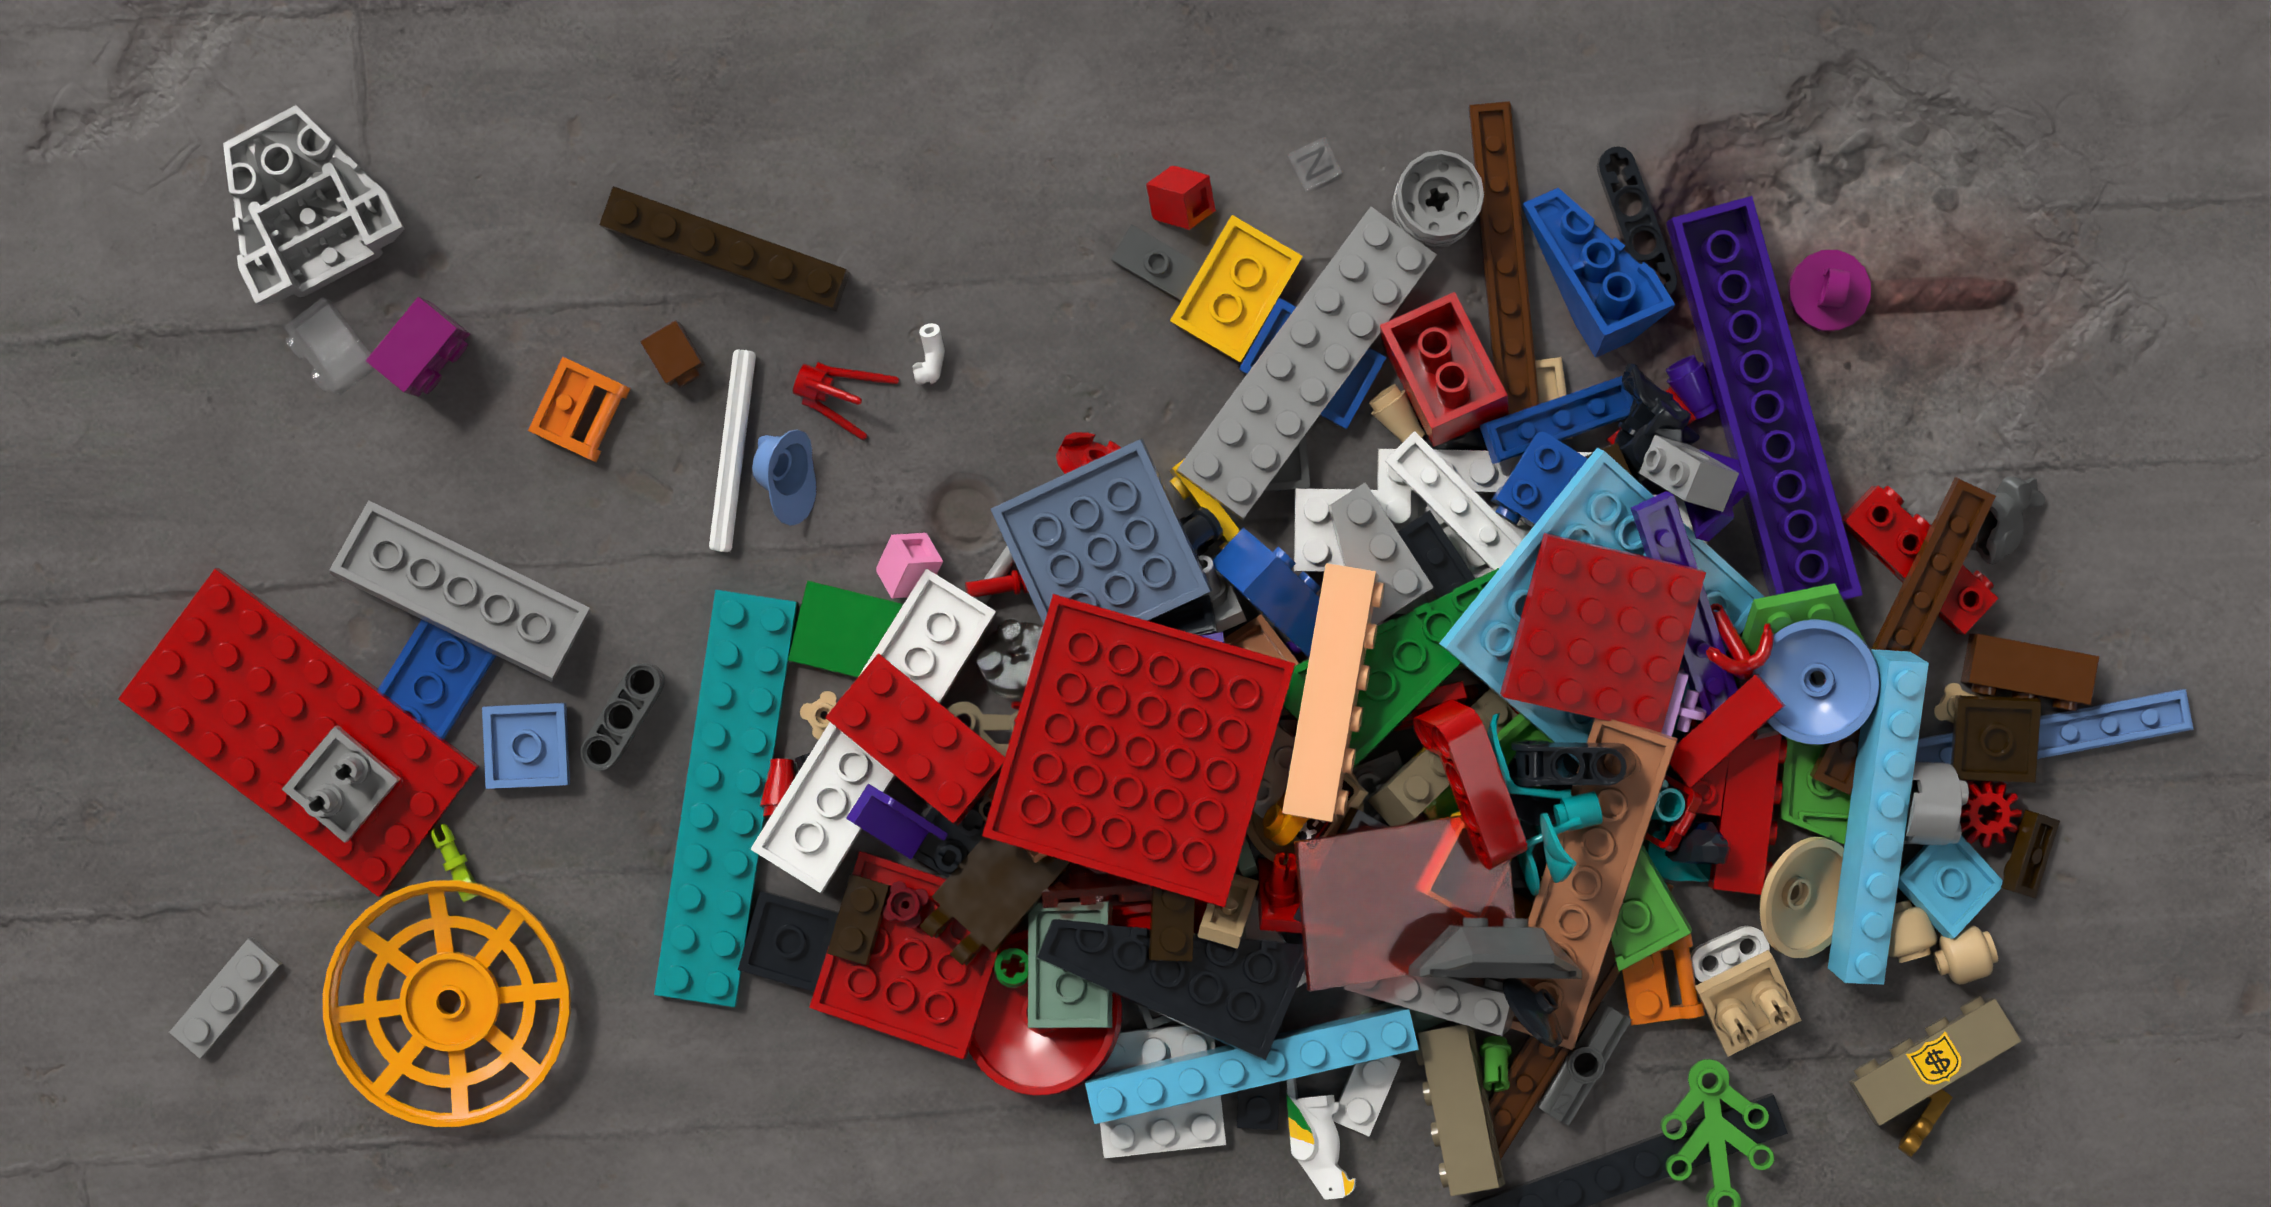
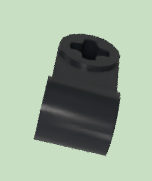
(1202, 529)

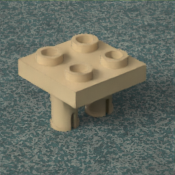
(1748, 1003)

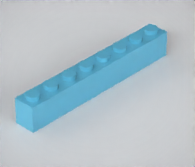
(1878, 821)
(1232, 1070)

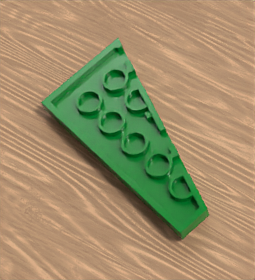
(1403, 666)

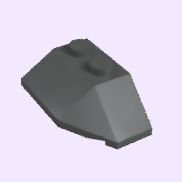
(1495, 953)

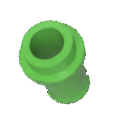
(1495, 1063)

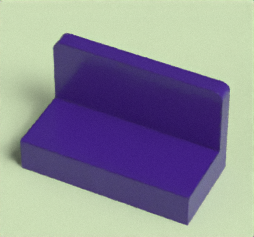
(891, 821)

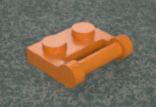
(566, 403)
(1649, 990)

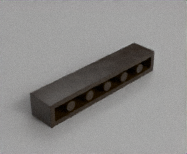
(724, 248)

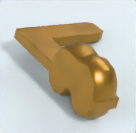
(1923, 1125)

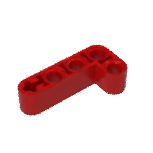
(1475, 780)

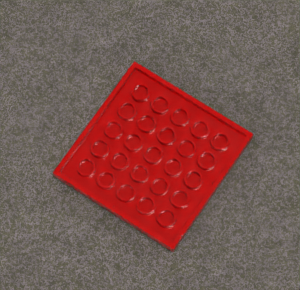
(1139, 750)

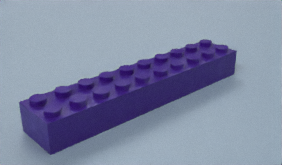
(1762, 399)

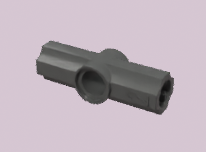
(1571, 1087)

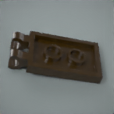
(991, 895)

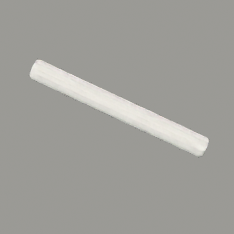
(732, 450)

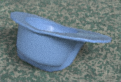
(787, 471)

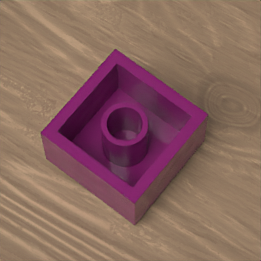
(419, 348)

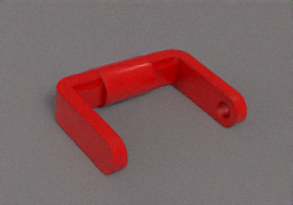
(1680, 826)

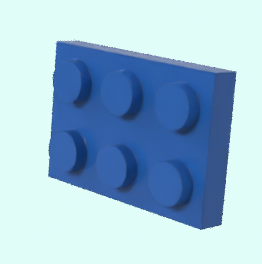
(1352, 391)

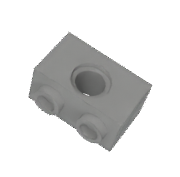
(1688, 473)

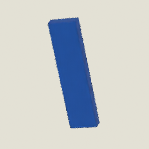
(1558, 417)

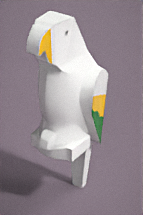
(1317, 1142)

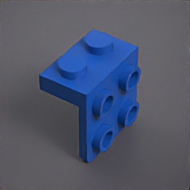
(1537, 479)

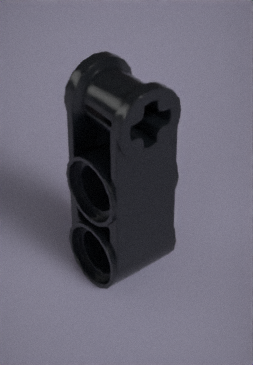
(1542, 763)

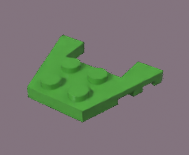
(1787, 608)
(1807, 800)

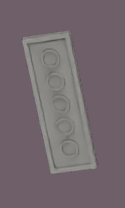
(459, 591)

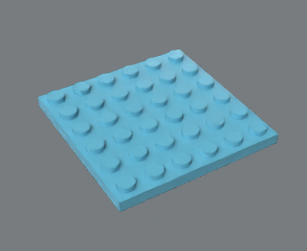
(1592, 511)

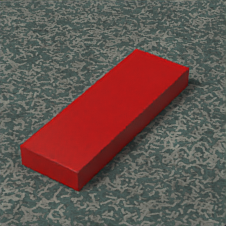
(1725, 730)

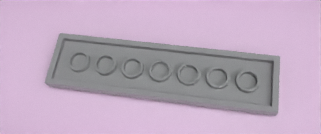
(1306, 363)

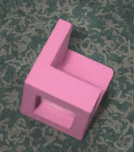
(905, 562)

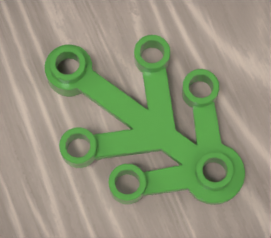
(1714, 1130)

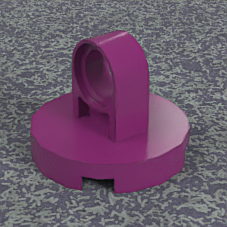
(1829, 290)

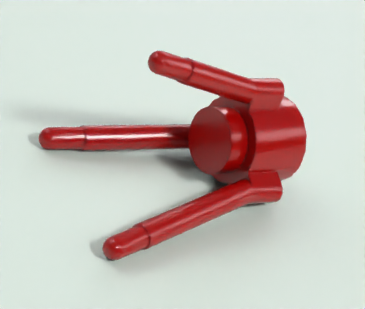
(815, 385)

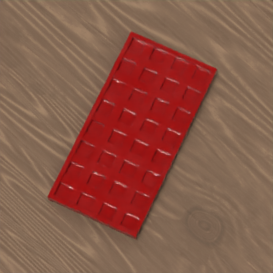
(258, 700)

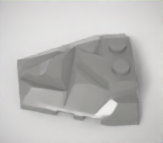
(302, 208)

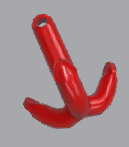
(1742, 663)

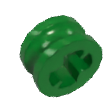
(1006, 957)

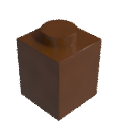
(673, 354)

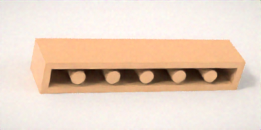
(1331, 693)

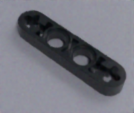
(1643, 221)

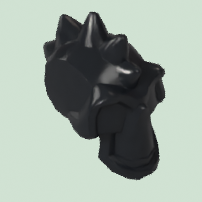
(1650, 414)

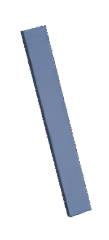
(2091, 726)

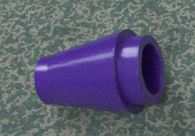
(1692, 386)

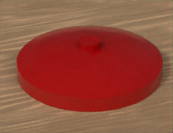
(1036, 1058)

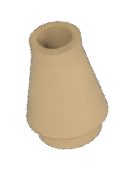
(1396, 412)

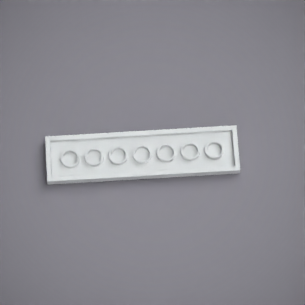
(928, 645)

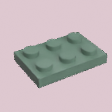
(1054, 995)

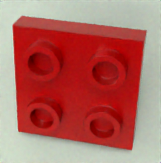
(1278, 894)

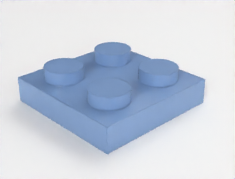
(526, 745)

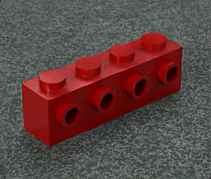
(1895, 540)
(1747, 814)

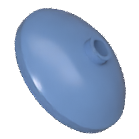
(1827, 710)

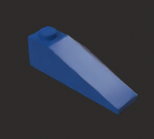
(1601, 283)

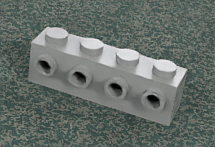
(1457, 999)

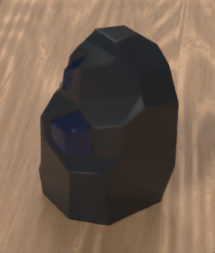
(1700, 845)

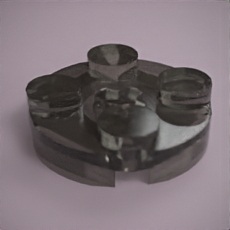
(997, 655)

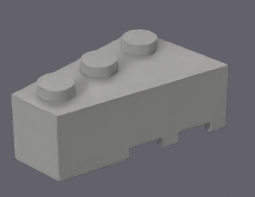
(1372, 543)

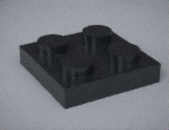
(788, 940)

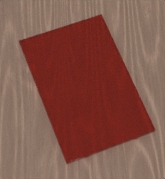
(1387, 895)

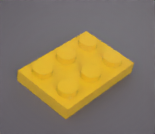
(1236, 288)

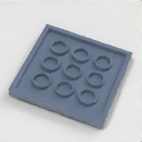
(1104, 538)

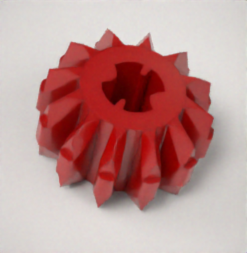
(1994, 827)

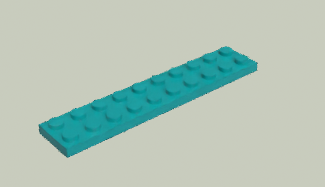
(723, 797)

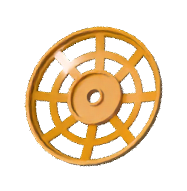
(425, 1017)

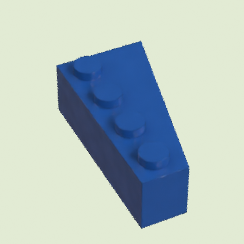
(1272, 586)

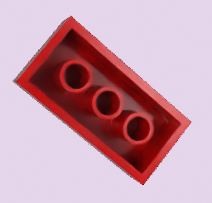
(917, 739)

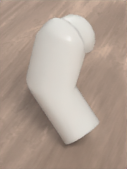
(934, 355)

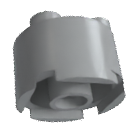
(1935, 804)

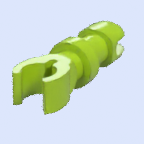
(453, 859)

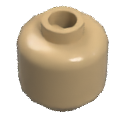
(1911, 933)
(1966, 956)

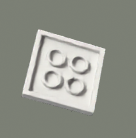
(1170, 1128)

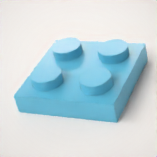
(1949, 884)

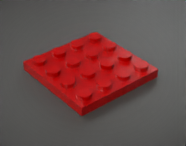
(1602, 632)
(912, 979)

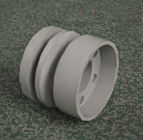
(1447, 178)

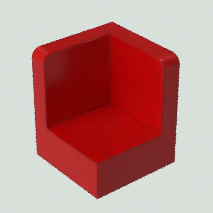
(1181, 197)

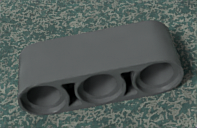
(605, 727)

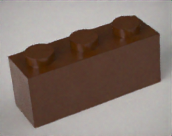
(2029, 671)

